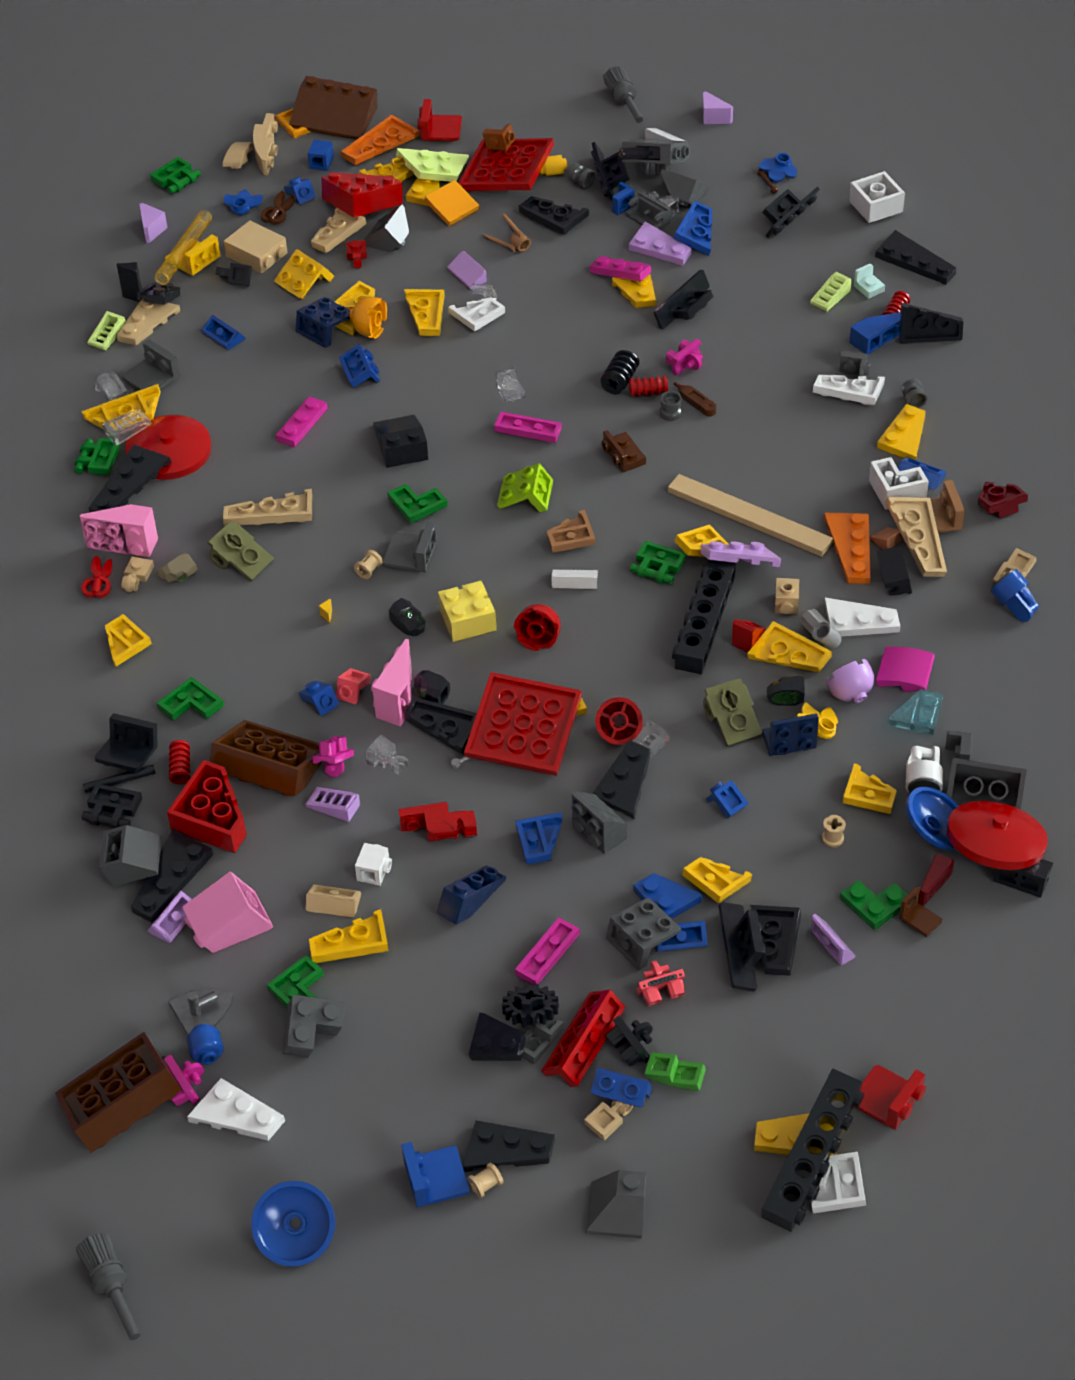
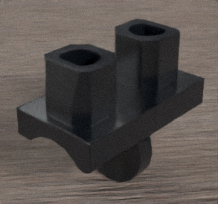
(621, 1033)

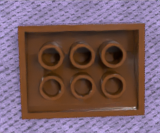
(334, 107)
(266, 757)
(117, 1092)

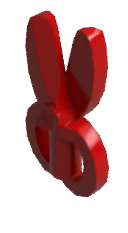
(99, 576)

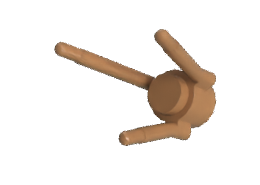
(518, 239)

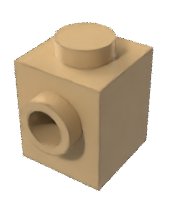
(787, 596)

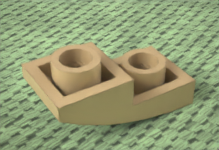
(237, 154)

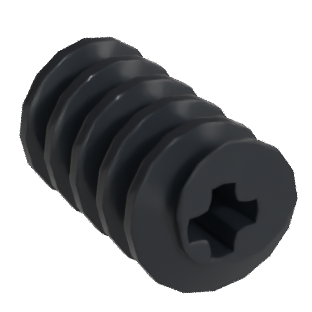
(619, 371)

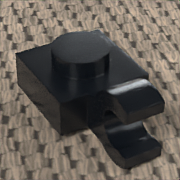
(237, 274)

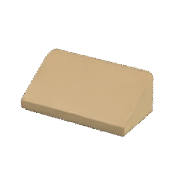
(332, 901)

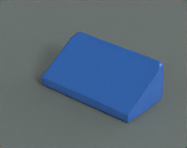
(222, 333)
(932, 473)
(690, 936)

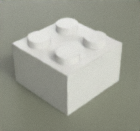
(876, 197)

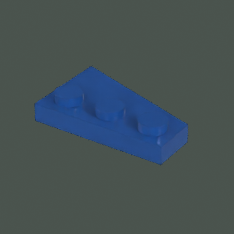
(696, 228)

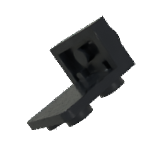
(129, 743)

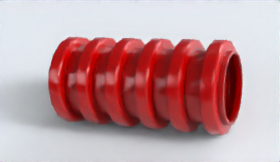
(894, 304)
(646, 386)
(179, 762)

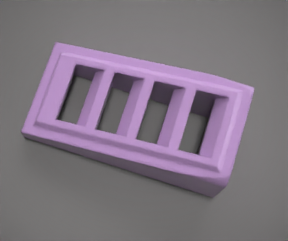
(338, 811)

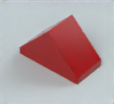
(746, 634)

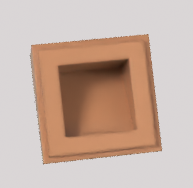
(887, 538)

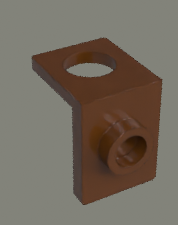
(917, 915)

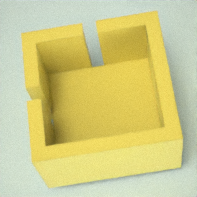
(467, 611)

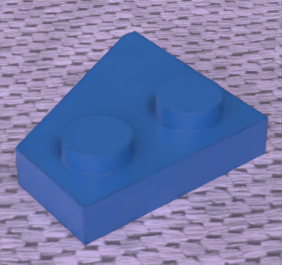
(539, 836)
(667, 894)

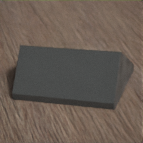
(985, 782)

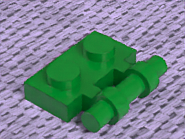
(171, 172)
(102, 459)
(660, 557)

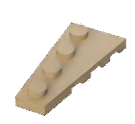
(288, 509)
(918, 527)

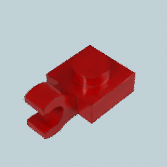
(356, 251)

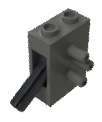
(654, 151)

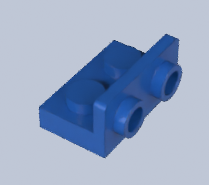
(359, 365)
(620, 1087)

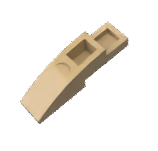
(264, 143)

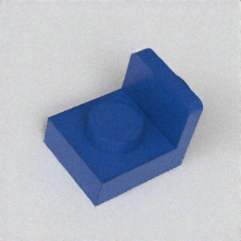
(621, 199)
(727, 798)

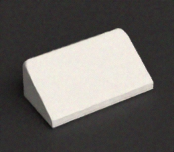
(656, 134)
(575, 579)

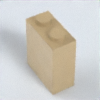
(255, 246)

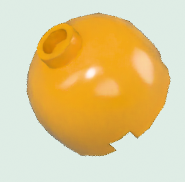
(368, 316)

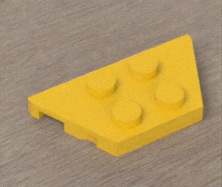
(144, 399)

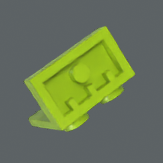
(527, 483)

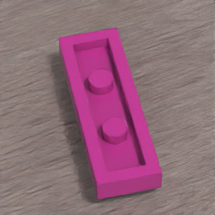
(620, 268)
(301, 421)
(528, 427)
(547, 951)

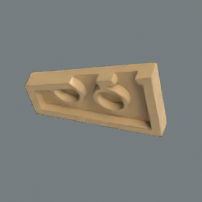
(336, 231)
(144, 320)

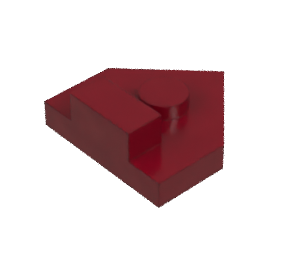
(1000, 499)

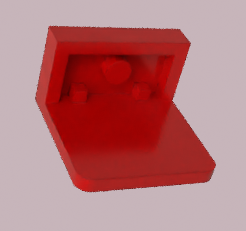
(438, 126)
(890, 1096)

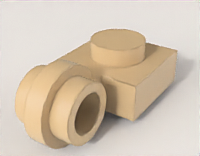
(136, 570)
(605, 1119)

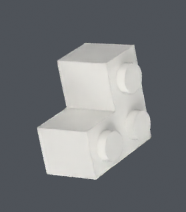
(891, 482)

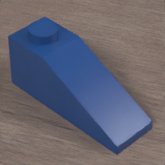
(875, 332)

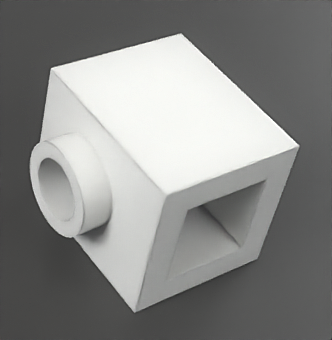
(373, 864)

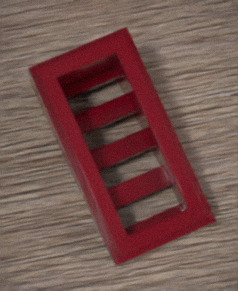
(937, 875)

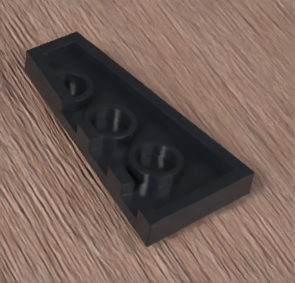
(178, 864)

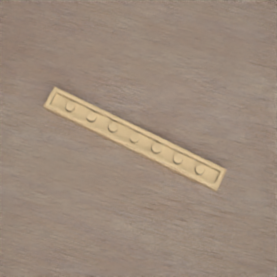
(750, 515)

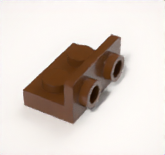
(623, 451)

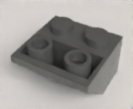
(597, 821)
(129, 854)

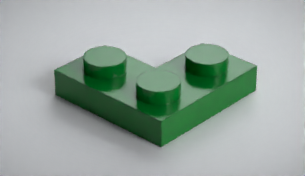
(414, 506)
(190, 695)
(873, 908)
(295, 980)

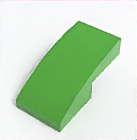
(672, 1072)

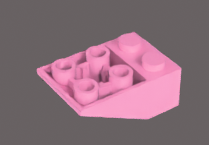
(121, 530)
(394, 687)

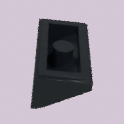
(129, 280)

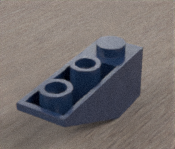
(468, 894)

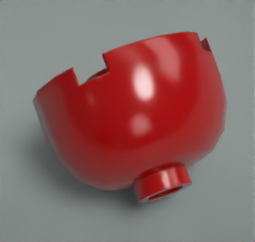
(537, 627)
(618, 720)

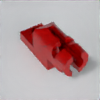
(438, 821)

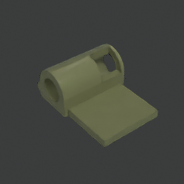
(240, 550)
(733, 710)

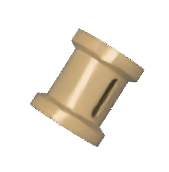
(368, 564)
(833, 833)
(485, 1180)

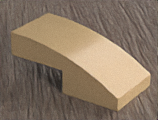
(1019, 560)

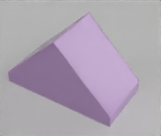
(716, 111)
(153, 221)

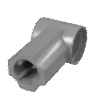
(821, 629)

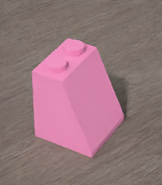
(226, 914)

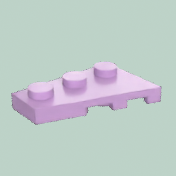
(657, 244)
(736, 550)

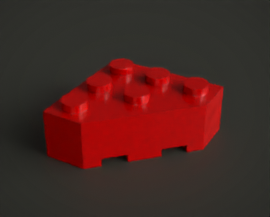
(361, 192)
(209, 809)

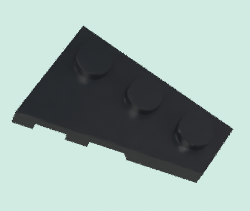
(928, 325)
(441, 721)
(623, 781)
(507, 1146)

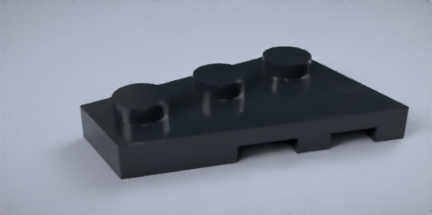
(553, 216)
(779, 935)

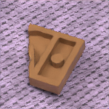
(571, 534)

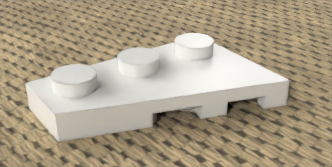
(849, 389)
(860, 619)

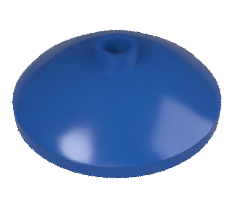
(929, 814)
(273, 1227)

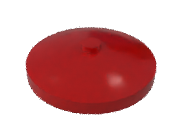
(179, 438)
(996, 835)

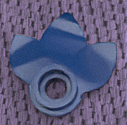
(779, 167)
(242, 202)

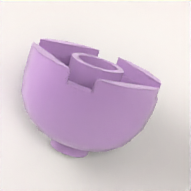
(851, 682)

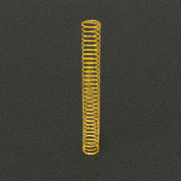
(186, 233)

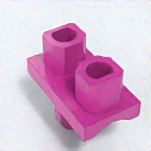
(688, 357)
(333, 753)
(190, 1073)

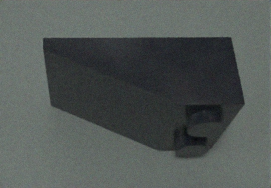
(401, 440)

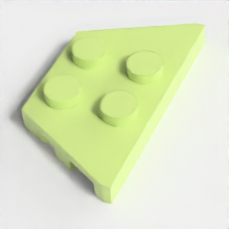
(433, 165)

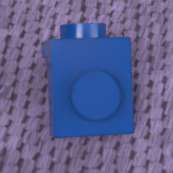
(301, 189)
(320, 695)

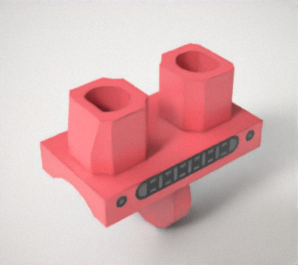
(650, 988)

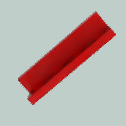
(585, 1038)

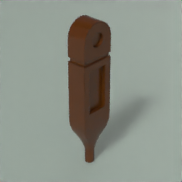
(697, 399)

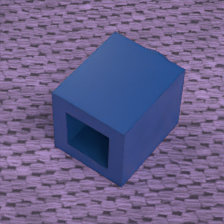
(320, 155)

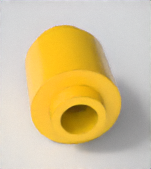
(554, 165)

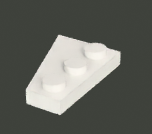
(236, 1110)

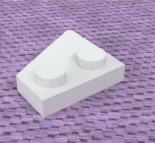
(478, 313)
(841, 1185)

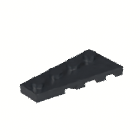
(913, 257)
(129, 477)

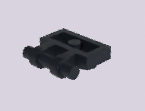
(113, 800)

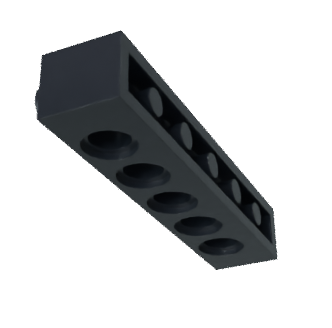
(705, 616)
(836, 1088)

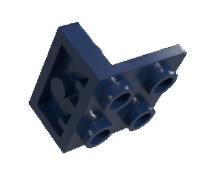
(318, 318)
(791, 734)

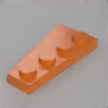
(380, 139)
(851, 544)

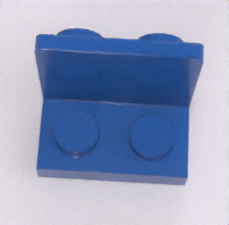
(434, 1174)

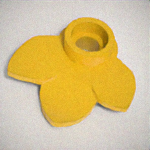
(826, 723)

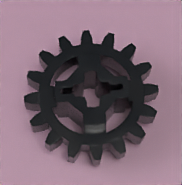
(530, 1005)

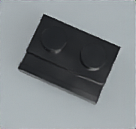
(159, 294)

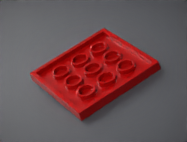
(507, 169)
(523, 723)

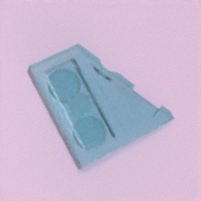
(919, 712)

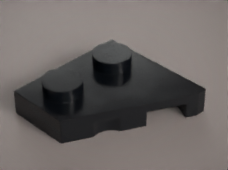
(496, 1041)

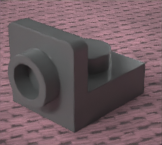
(854, 363)
(960, 743)

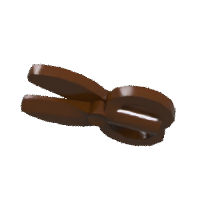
(279, 208)

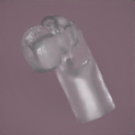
(485, 290)

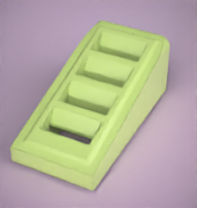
(837, 286)
(105, 323)

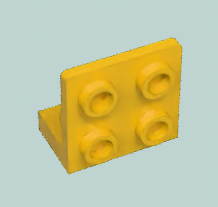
(199, 256)
(301, 273)

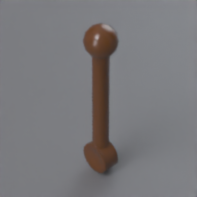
(774, 189)

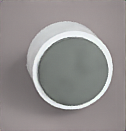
(924, 772)

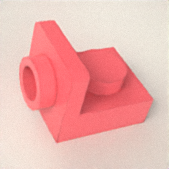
(350, 684)

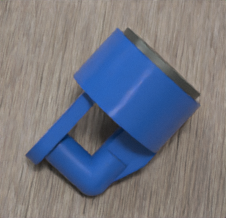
(1013, 592)

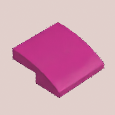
(905, 668)

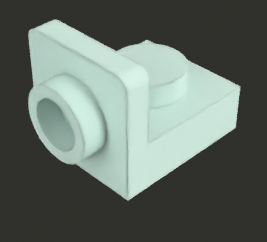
(867, 282)

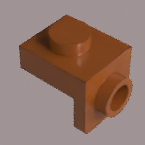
(499, 139)

